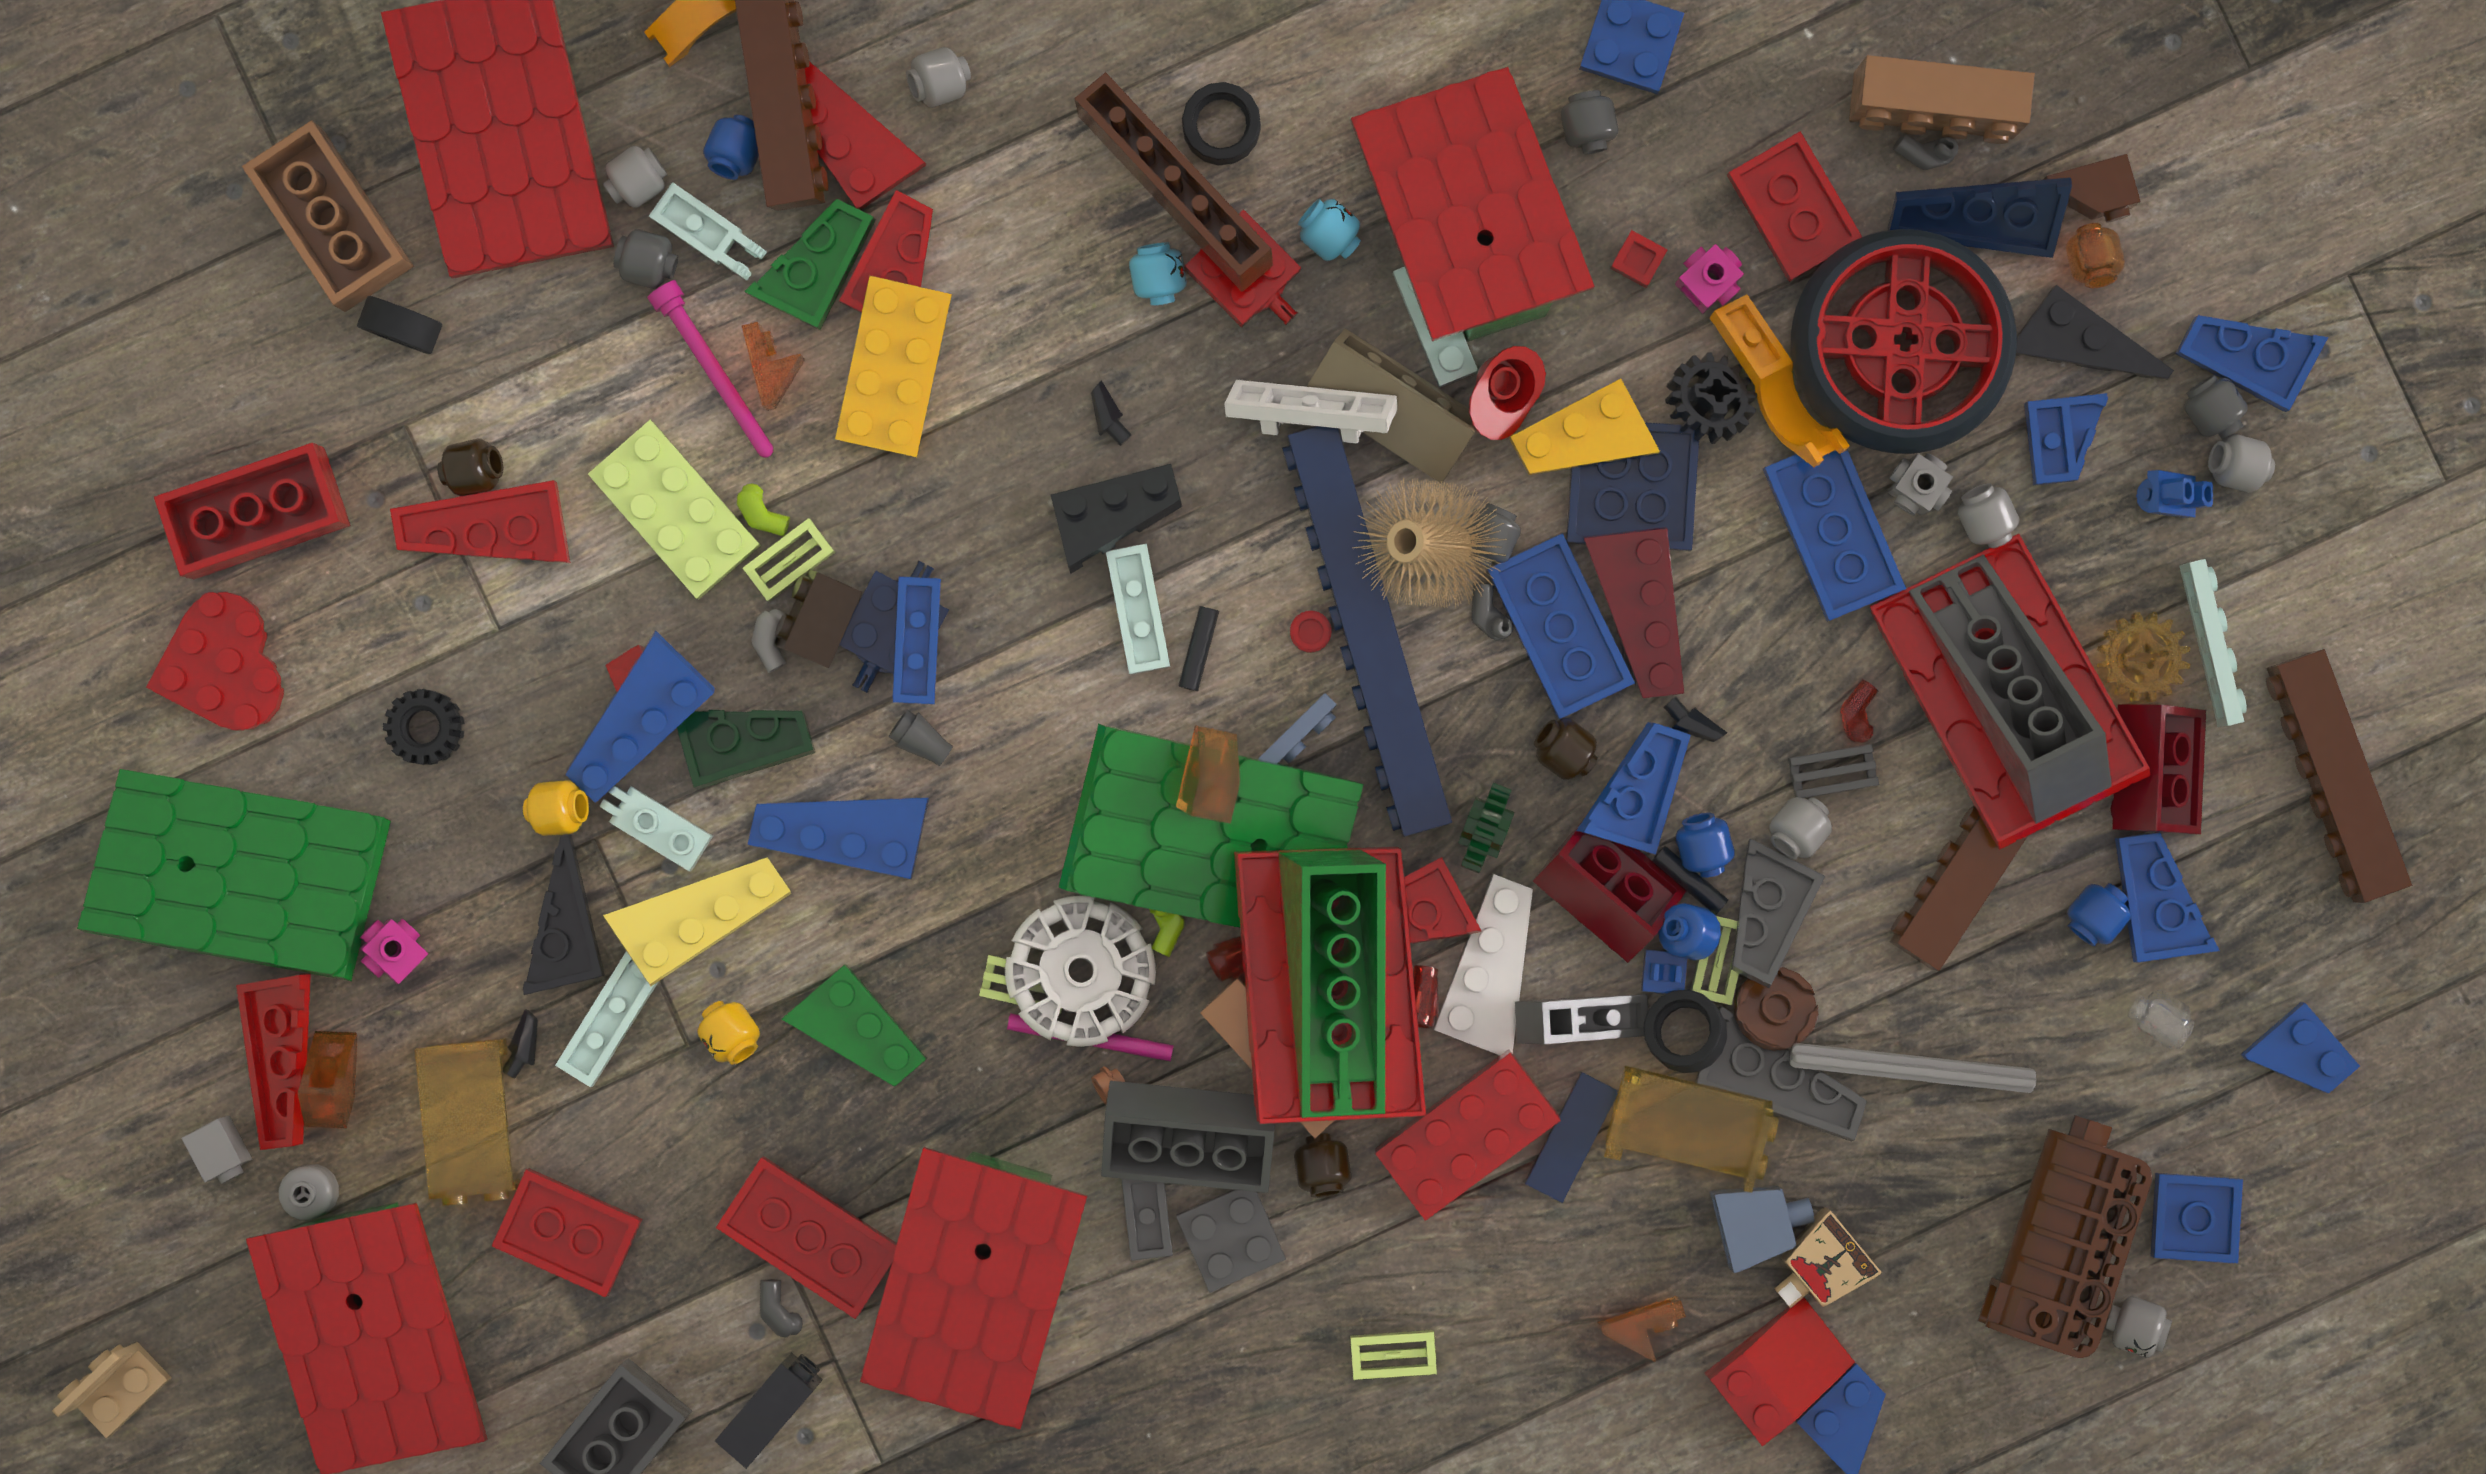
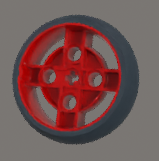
(1908, 265)

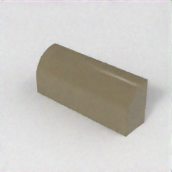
(1428, 424)

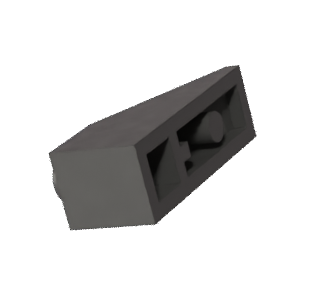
(1580, 1019)

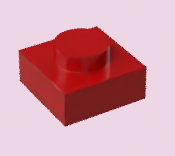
(1638, 259)

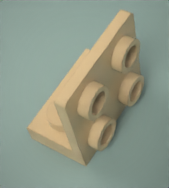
(115, 1389)

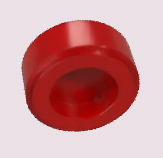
(1310, 631)

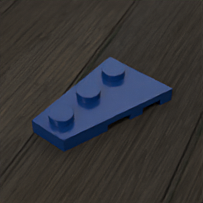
(2256, 359)
(2161, 910)

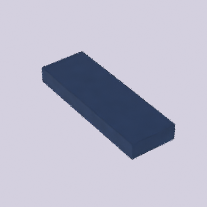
(1571, 1137)

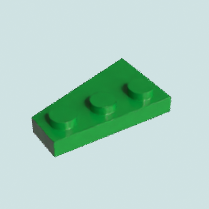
(816, 266)
(857, 1027)

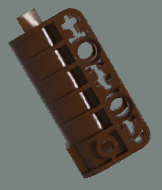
(2059, 1241)

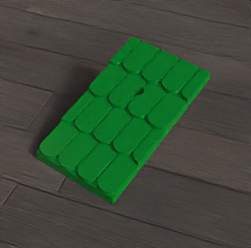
(1148, 853)
(234, 874)

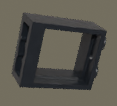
(769, 1409)

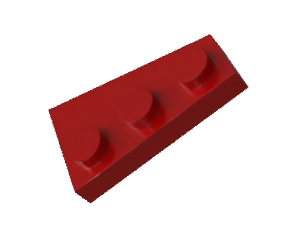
(895, 249)

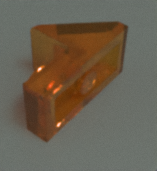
(770, 376)
(1631, 1326)

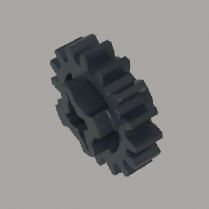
(1711, 398)

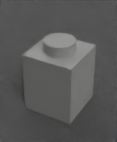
(217, 1150)

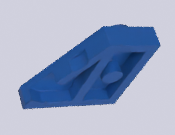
(2060, 435)
(2303, 1051)
(1845, 1418)

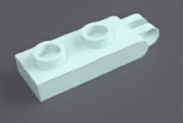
(657, 827)

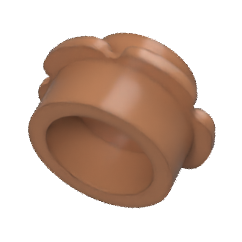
(1102, 1080)

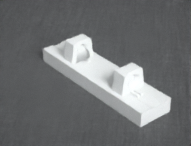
(1311, 406)

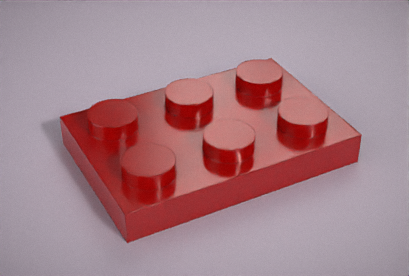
(1794, 206)
(567, 1232)

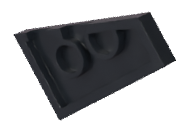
(1109, 510)

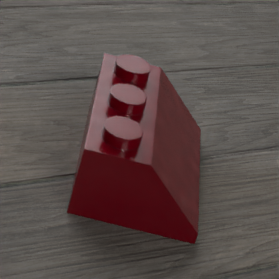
(2175, 751)
(1610, 890)

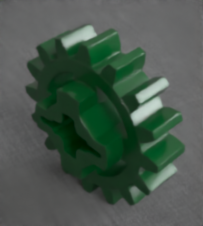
(1486, 827)

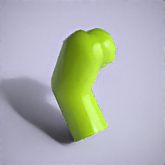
(756, 514)
(1170, 930)

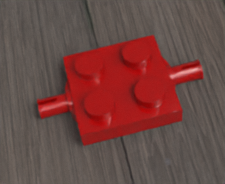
(1257, 297)

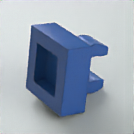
(1663, 972)

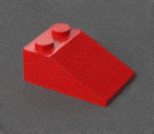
(1780, 1370)

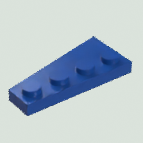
(648, 707)
(852, 833)

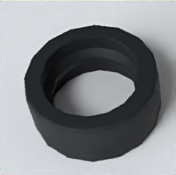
(1227, 92)
(399, 324)
(1663, 1008)

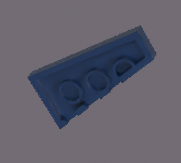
(1996, 217)

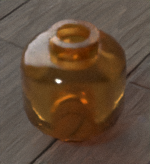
(2095, 255)

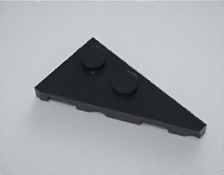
(2072, 333)
(566, 937)

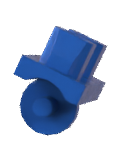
(2173, 494)

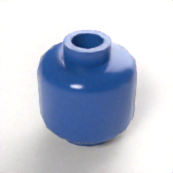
(732, 147)
(1705, 844)
(2099, 914)
(1690, 932)

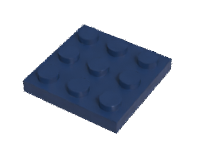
(1639, 491)

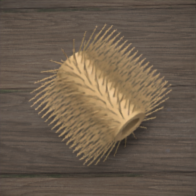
(1430, 542)

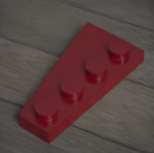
(1641, 599)

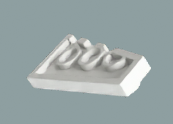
(1490, 971)

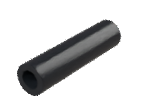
(1198, 648)
(1690, 881)

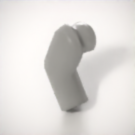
(764, 639)

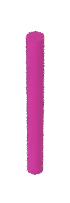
(1115, 1042)

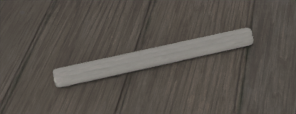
(1912, 1067)

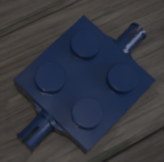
(873, 626)

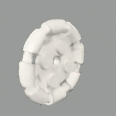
(1072, 995)

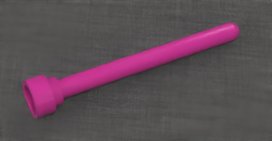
(670, 302)

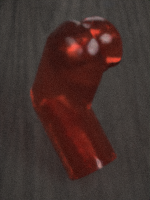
(1854, 713)

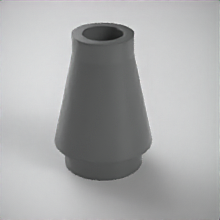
(918, 737)

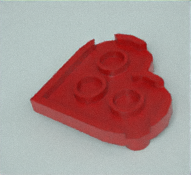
(220, 665)

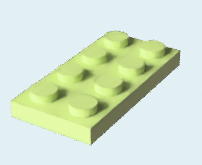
(674, 509)

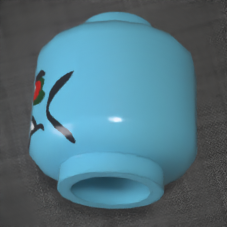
(1329, 229)
(1157, 273)

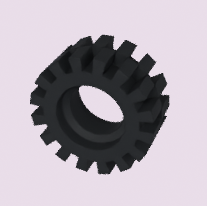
(398, 727)

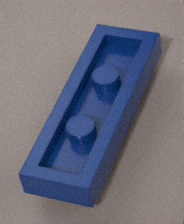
(916, 640)

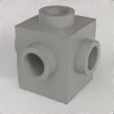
(1906, 489)

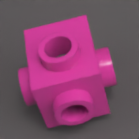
(1700, 287)
(407, 953)

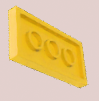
(893, 366)

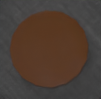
(1777, 1014)

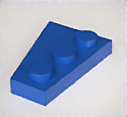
(1640, 791)

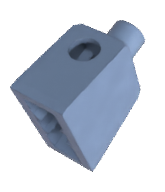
(1757, 1223)

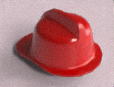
(1506, 391)

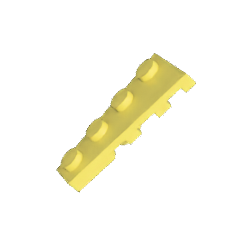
(689, 920)

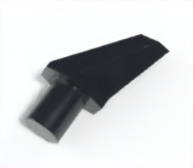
(1108, 415)
(1693, 722)
(522, 1045)

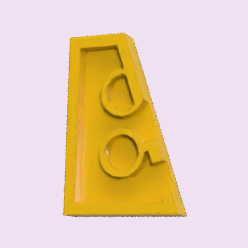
(1586, 432)

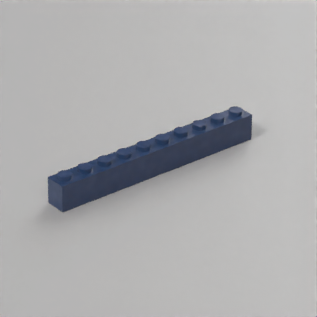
(1369, 631)

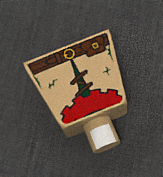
(1825, 1263)

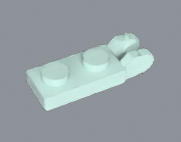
(703, 229)

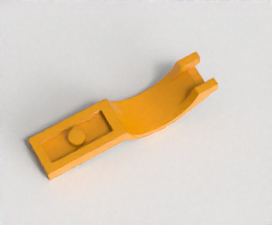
(685, 23)
(1773, 379)

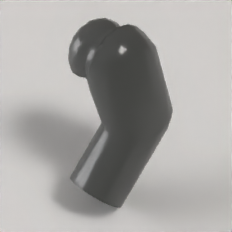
(774, 1313)

